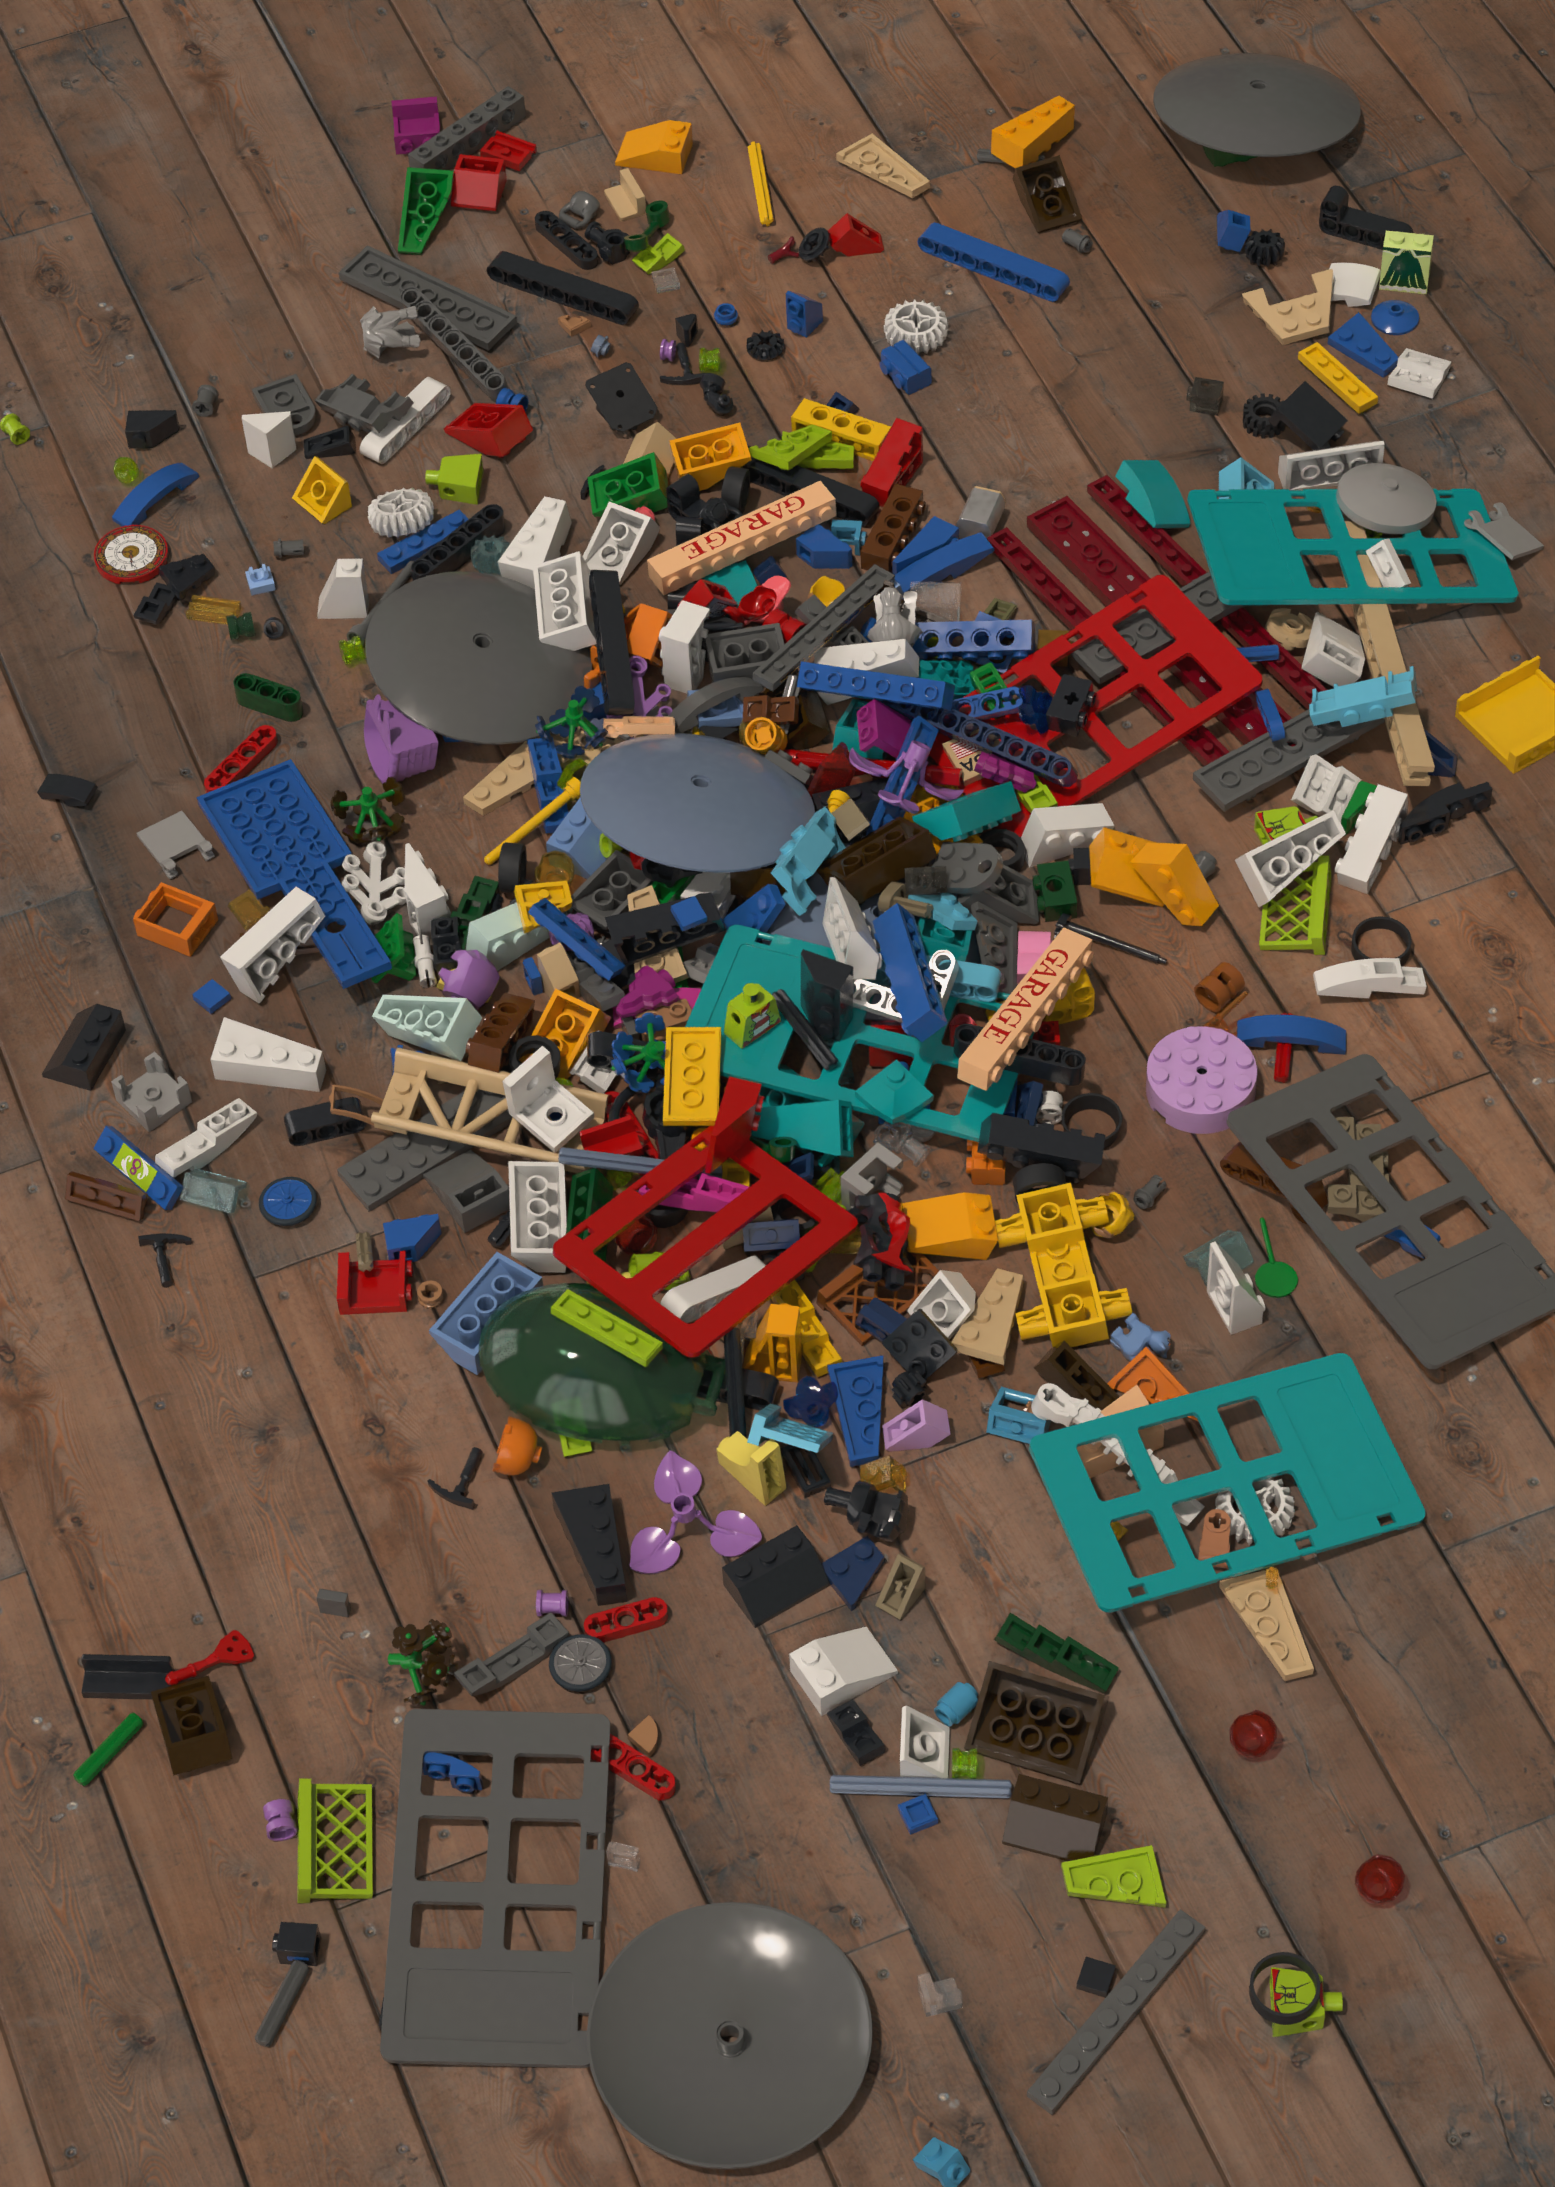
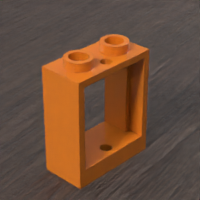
(186, 942)

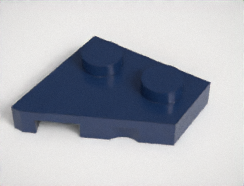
(853, 1569)

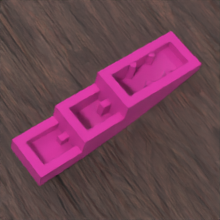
(704, 1194)

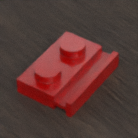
(507, 147)

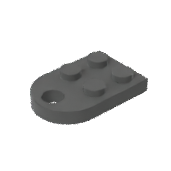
(285, 396)
(967, 864)

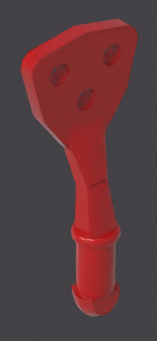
(220, 1655)

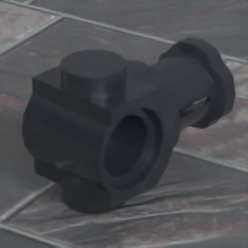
(609, 242)

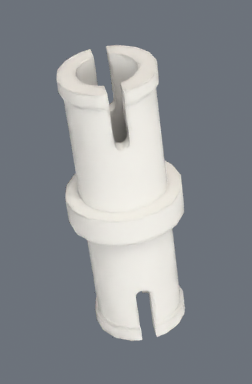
(424, 961)

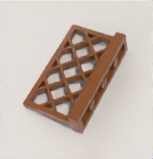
(852, 1279)

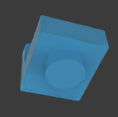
(849, 532)
(942, 2163)

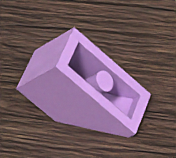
(916, 1427)

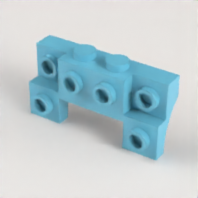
(1364, 699)
(804, 855)

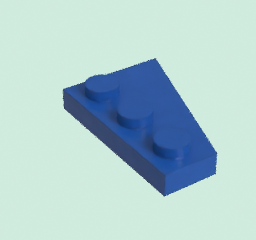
(1364, 345)
(758, 911)

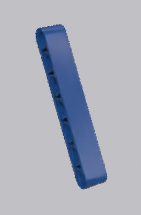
(993, 262)

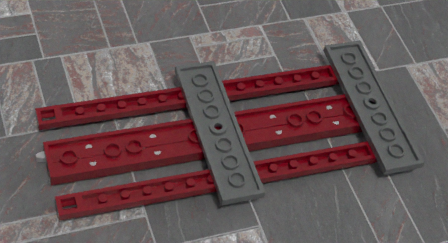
(1112, 574)

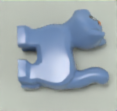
(1139, 1338)

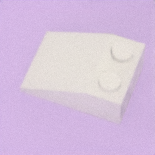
(620, 540)
(1232, 1292)
(840, 1667)

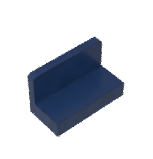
(770, 1234)
(879, 1319)

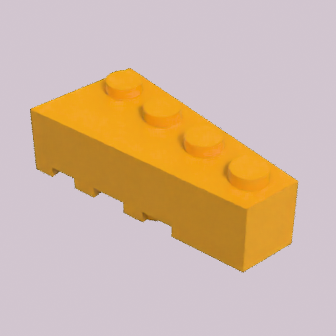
(1033, 132)

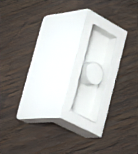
(1388, 565)

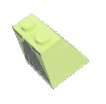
(1406, 262)

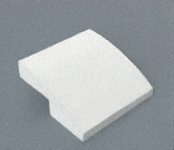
(1354, 283)
(1419, 373)
(1325, 787)

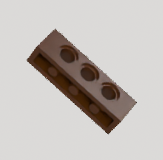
(893, 527)
(499, 1031)

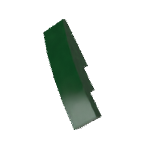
(475, 904)
(1055, 1654)

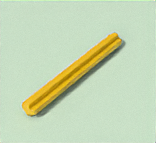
(760, 183)

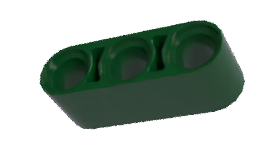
(268, 697)

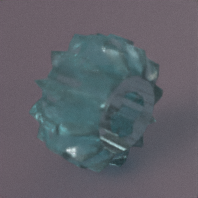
(487, 553)

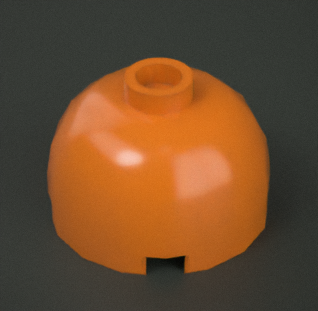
(517, 1448)

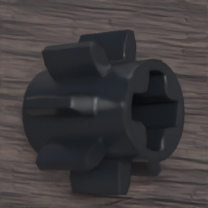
(909, 1388)

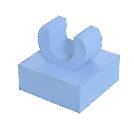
(260, 580)

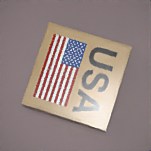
(965, 757)

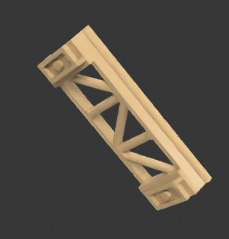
(410, 1083)

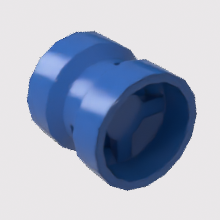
(507, 396)

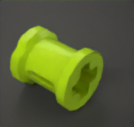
(11, 425)

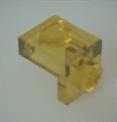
(247, 909)
(884, 1474)

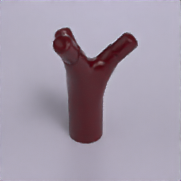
(783, 251)

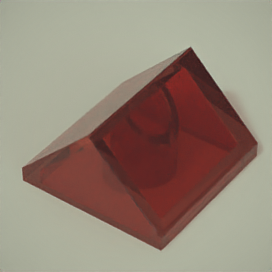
(833, 772)

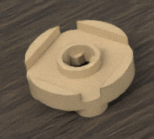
(1289, 628)

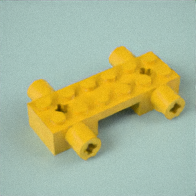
(1067, 1287)

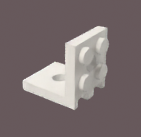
(536, 1094)

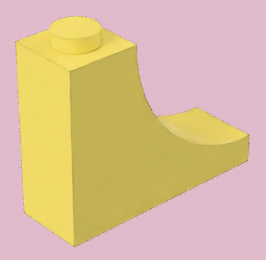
(754, 1466)

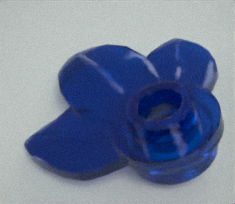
(1034, 707)
(809, 1398)

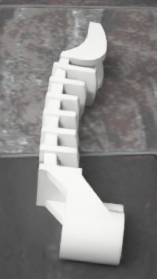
(1056, 1405)

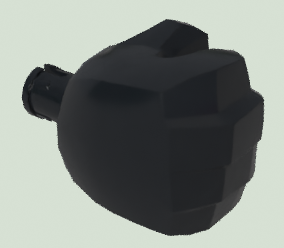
(871, 1510)

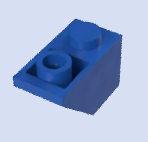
(1232, 229)
(802, 313)
(823, 550)
(411, 1235)

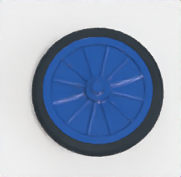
(287, 1201)

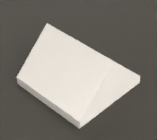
(269, 436)
(923, 1746)

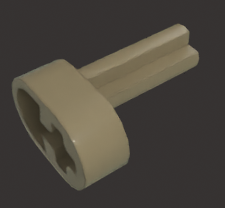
(896, 893)

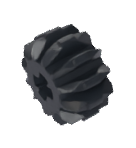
(1264, 247)

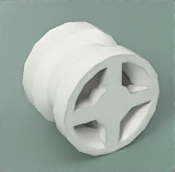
(1050, 1109)

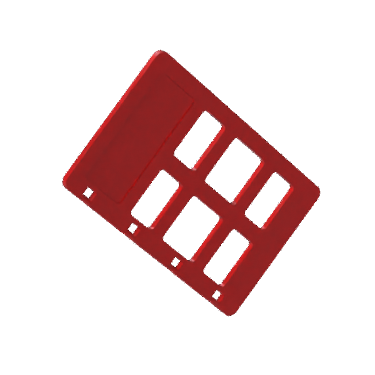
(1194, 638)

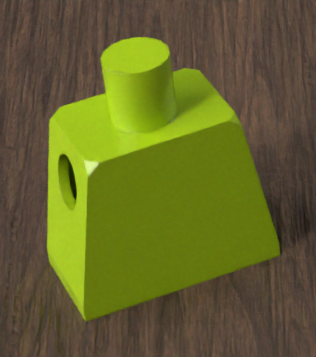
(458, 478)

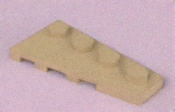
(669, 960)
(990, 1324)

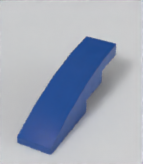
(948, 560)
(546, 773)

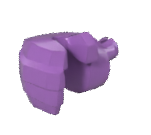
(472, 979)

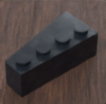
(655, 930)
(1023, 1145)
(592, 1532)

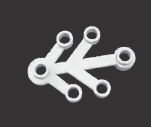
(372, 908)

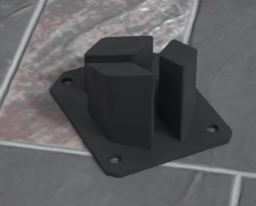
(621, 398)

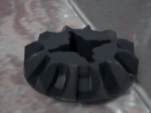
(818, 237)
(765, 351)

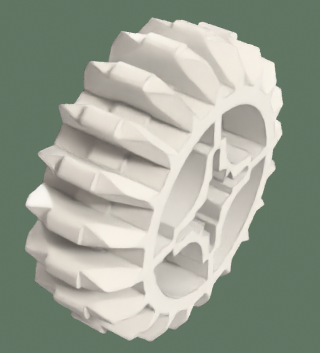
(930, 324)
(400, 512)
(1267, 1491)

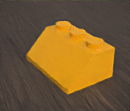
(1112, 868)

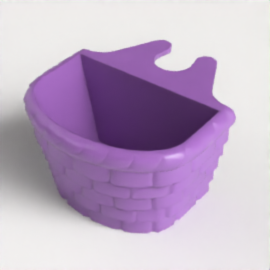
(396, 742)

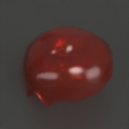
(638, 1237)
(1253, 1734)
(1379, 1879)

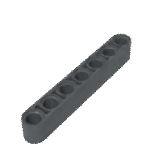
(446, 334)

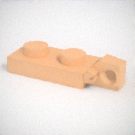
(639, 725)

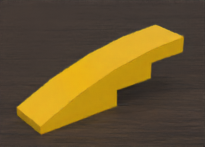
(814, 1337)

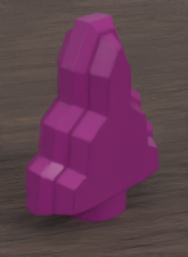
(1003, 771)
(648, 991)

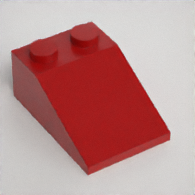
(491, 427)
(734, 1120)

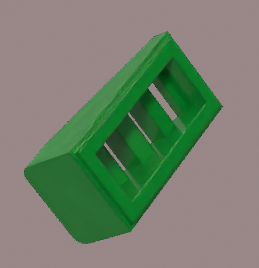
(984, 677)
(1356, 805)

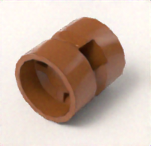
(1219, 987)

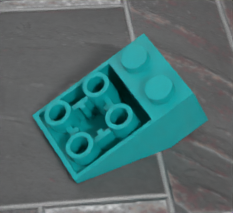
(949, 671)

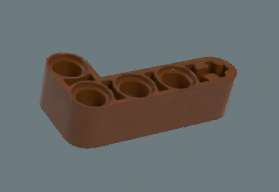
(1243, 1167)

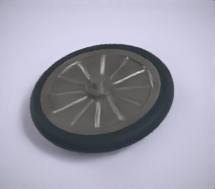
(580, 1662)

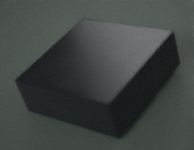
(1096, 1977)

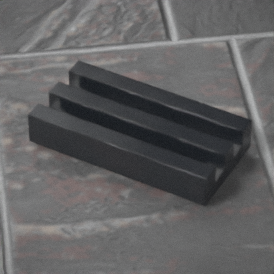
(814, 1486)

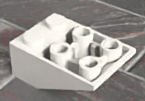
(1333, 652)
(423, 895)

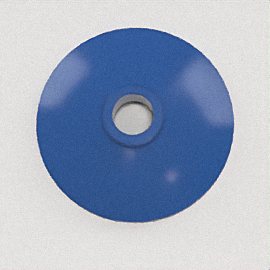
(1395, 317)

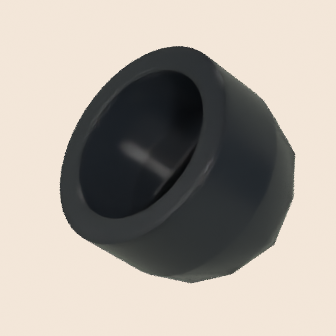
(268, 629)

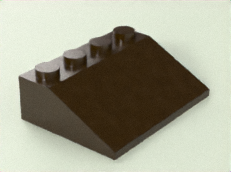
(1036, 1722)

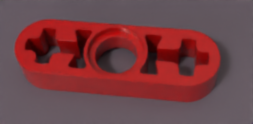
(644, 1606)

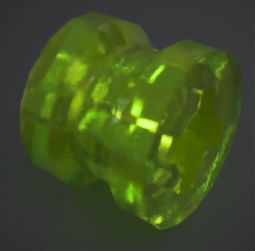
(709, 359)
(351, 650)
(964, 1763)

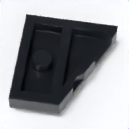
(186, 574)

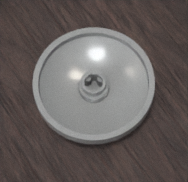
(1386, 498)

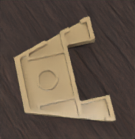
(1297, 317)

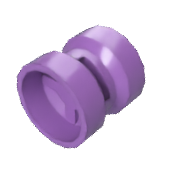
(280, 1821)

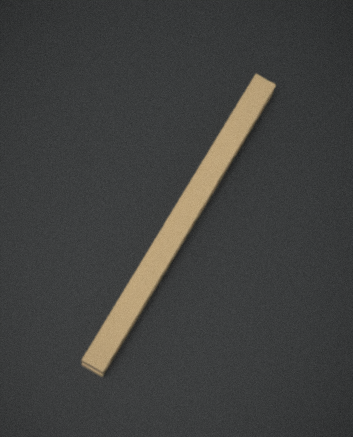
(1384, 656)

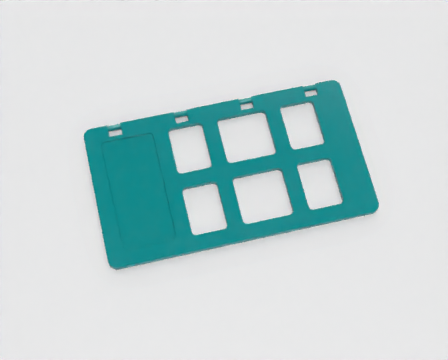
(1261, 563)
(779, 967)
(1326, 1442)

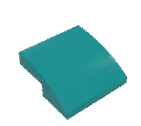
(736, 579)

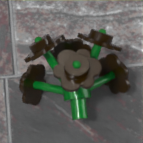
(369, 806)
(411, 1644)

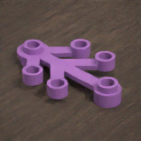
(641, 706)

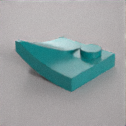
(894, 1094)

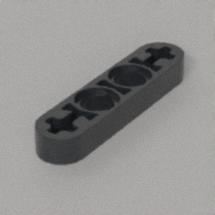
(562, 242)

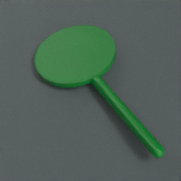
(1275, 1277)

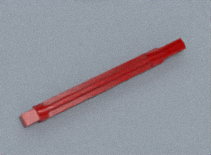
(933, 774)

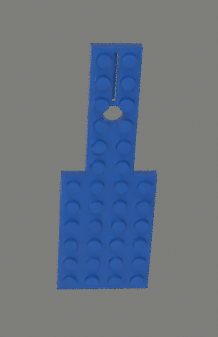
(288, 842)

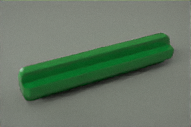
(108, 1749)

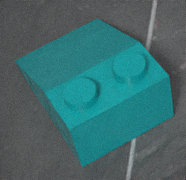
(847, 732)
(938, 937)

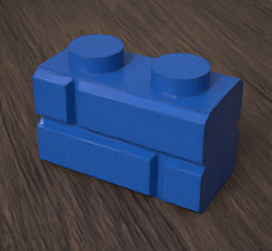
(905, 367)

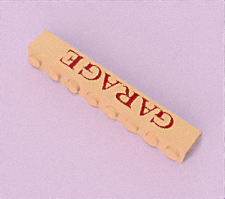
(741, 537)
(1025, 1009)

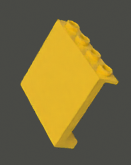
(1513, 715)

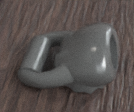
(582, 205)

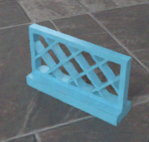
(769, 1425)

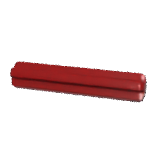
(1282, 1060)

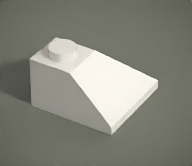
(946, 1301)

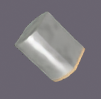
(981, 512)

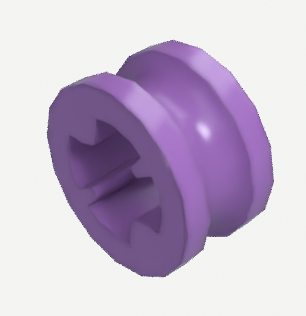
(668, 350)

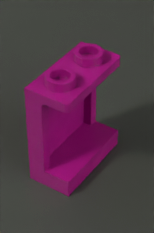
(414, 122)
(881, 728)

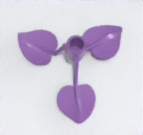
(914, 760)
(677, 1484)

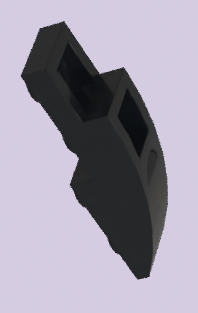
(1434, 812)

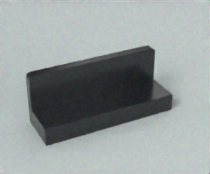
(124, 1675)

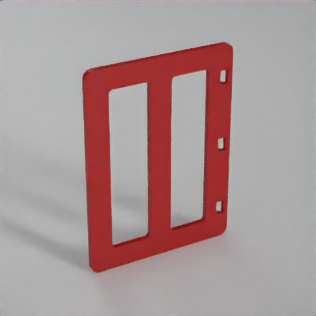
(637, 1293)

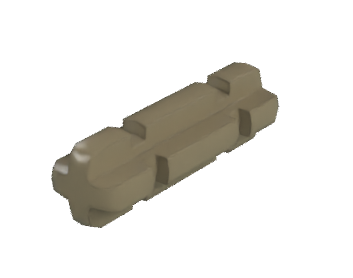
(364, 1251)

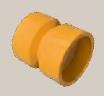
(764, 734)

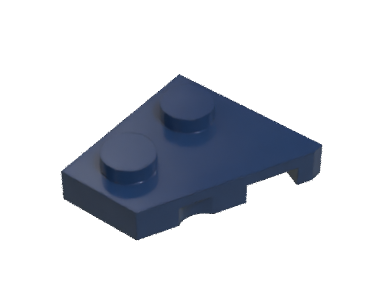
(1028, 1101)

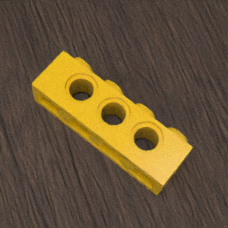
(846, 428)

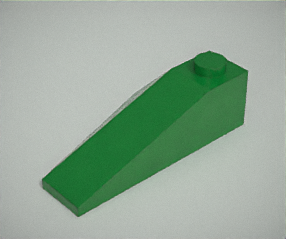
(423, 204)

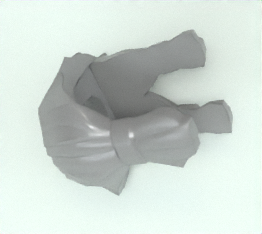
(383, 331)
(890, 622)

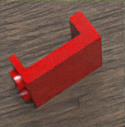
(374, 1291)

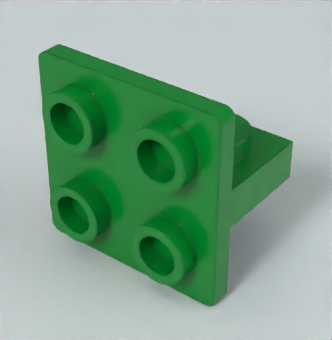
(399, 949)

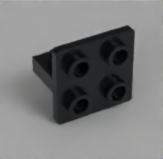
(919, 1345)

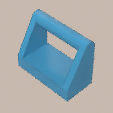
(1013, 1422)

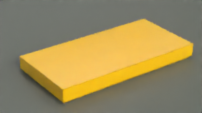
(692, 1076)

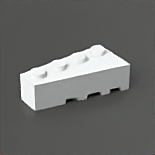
(884, 657)
(1284, 858)
(272, 943)
(265, 1059)

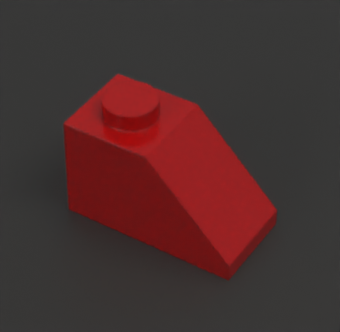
(854, 237)

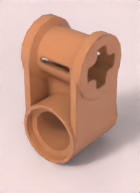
(1215, 1540)

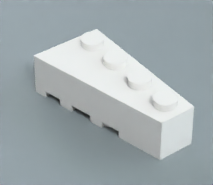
(536, 541)
(1372, 838)

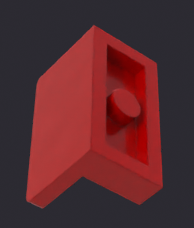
(613, 1137)

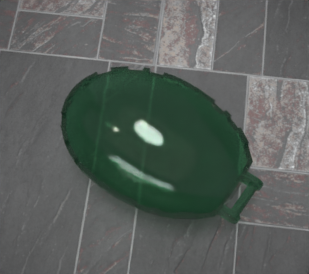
(583, 1385)

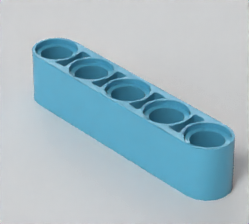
(972, 982)

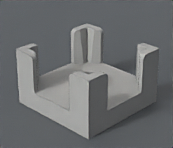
(153, 1095)
(871, 1174)

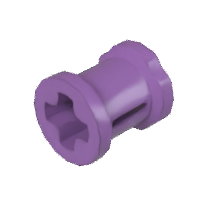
(552, 1603)

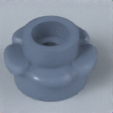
(600, 345)

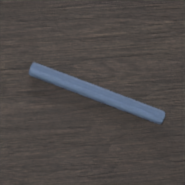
(615, 1161)
(920, 1785)

